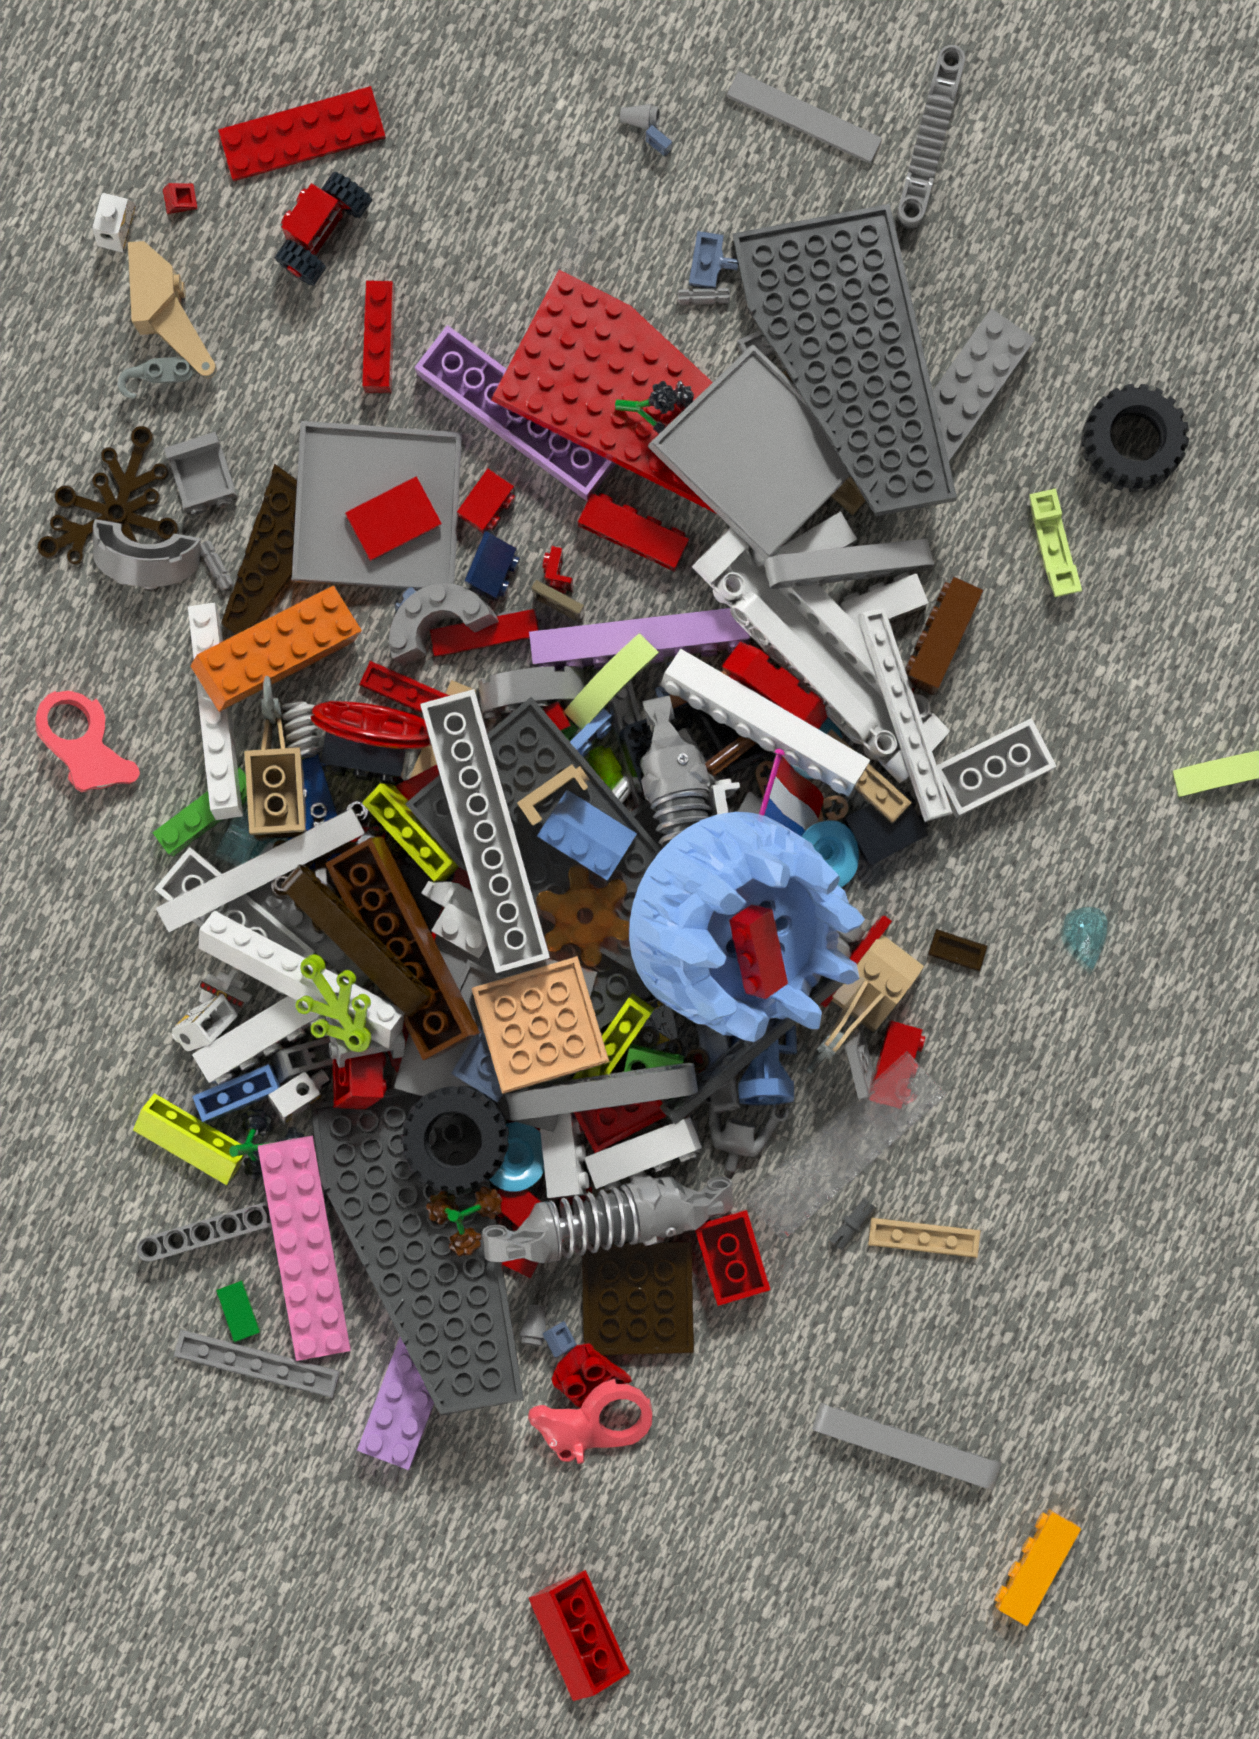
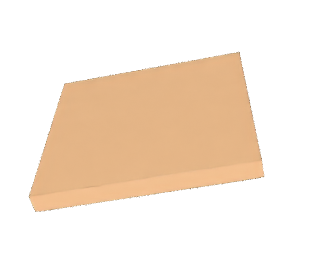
(540, 1025)

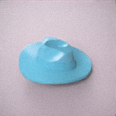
(836, 846)
(523, 1159)

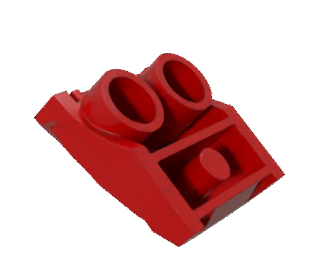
(583, 1371)

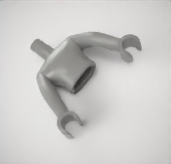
(739, 1135)

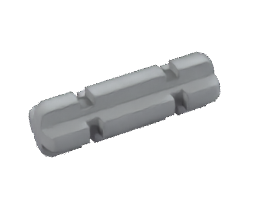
(704, 296)
(216, 566)

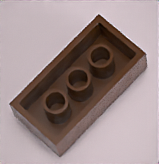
(945, 632)

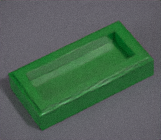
(238, 1311)

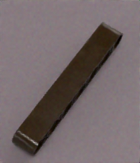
(356, 940)

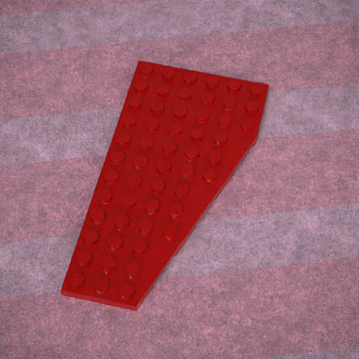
(583, 357)

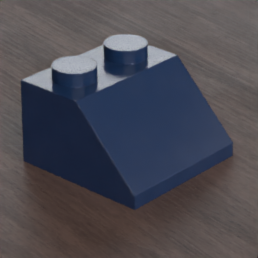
(491, 567)

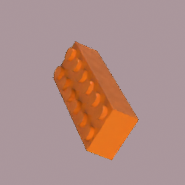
(275, 648)

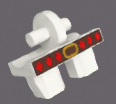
(225, 985)

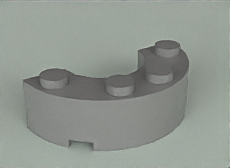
(143, 563)
(429, 607)
(544, 684)

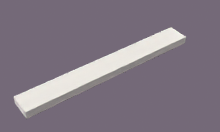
(904, 714)
(260, 870)

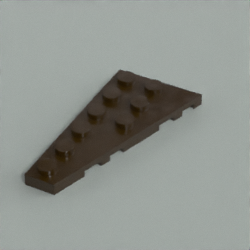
(267, 555)

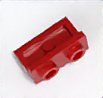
(552, 567)

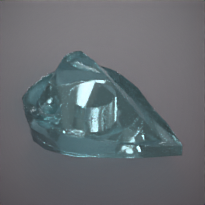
(1087, 933)

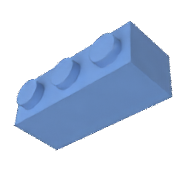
(236, 1093)

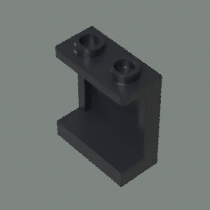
(879, 837)
(416, 881)

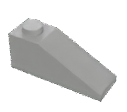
(302, 1058)

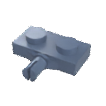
(709, 260)

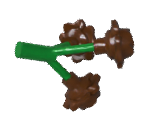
(444, 1208)

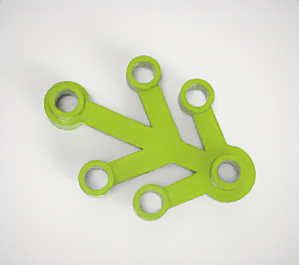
(337, 1007)

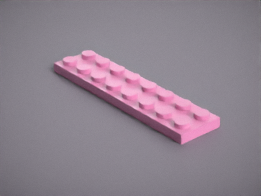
(304, 1248)

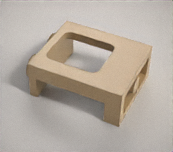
(527, 803)

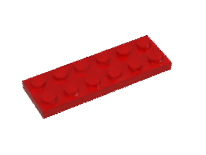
(301, 133)

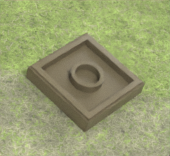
(558, 601)

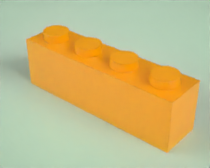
(1037, 1567)

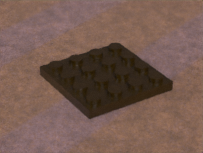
(639, 1298)

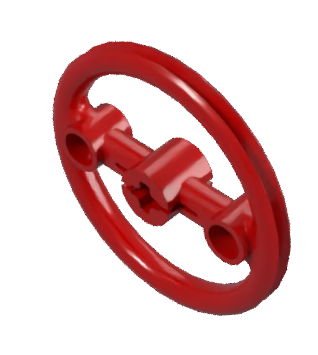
(371, 724)

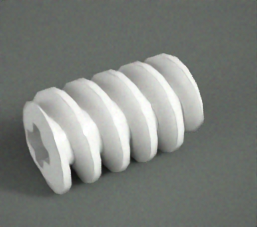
(301, 728)

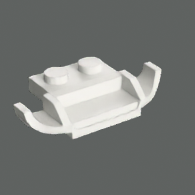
(460, 918)

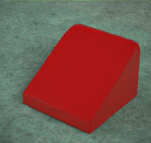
(179, 197)

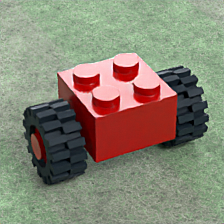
(313, 222)

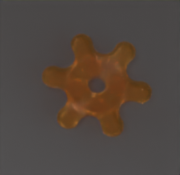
(584, 895)

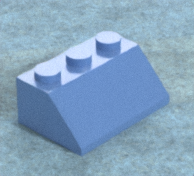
(587, 835)

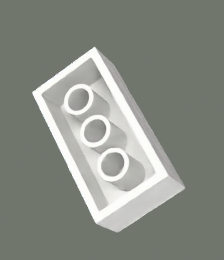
(995, 767)

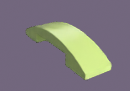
(1053, 543)
(610, 680)
(1217, 773)

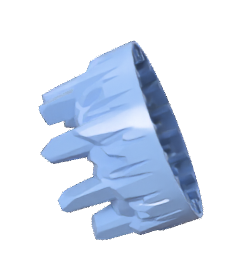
(709, 877)

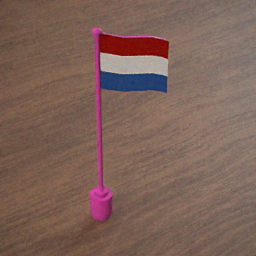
(791, 797)

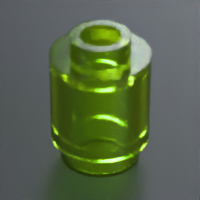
(605, 765)

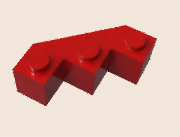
(751, 669)

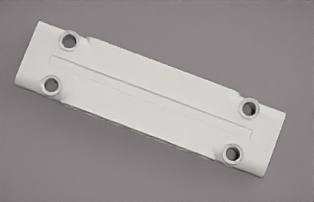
(816, 645)

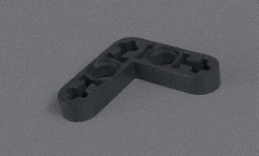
(640, 745)

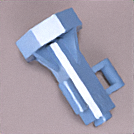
(765, 1078)

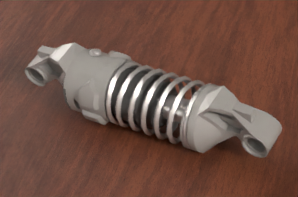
(673, 774)
(637, 1213)

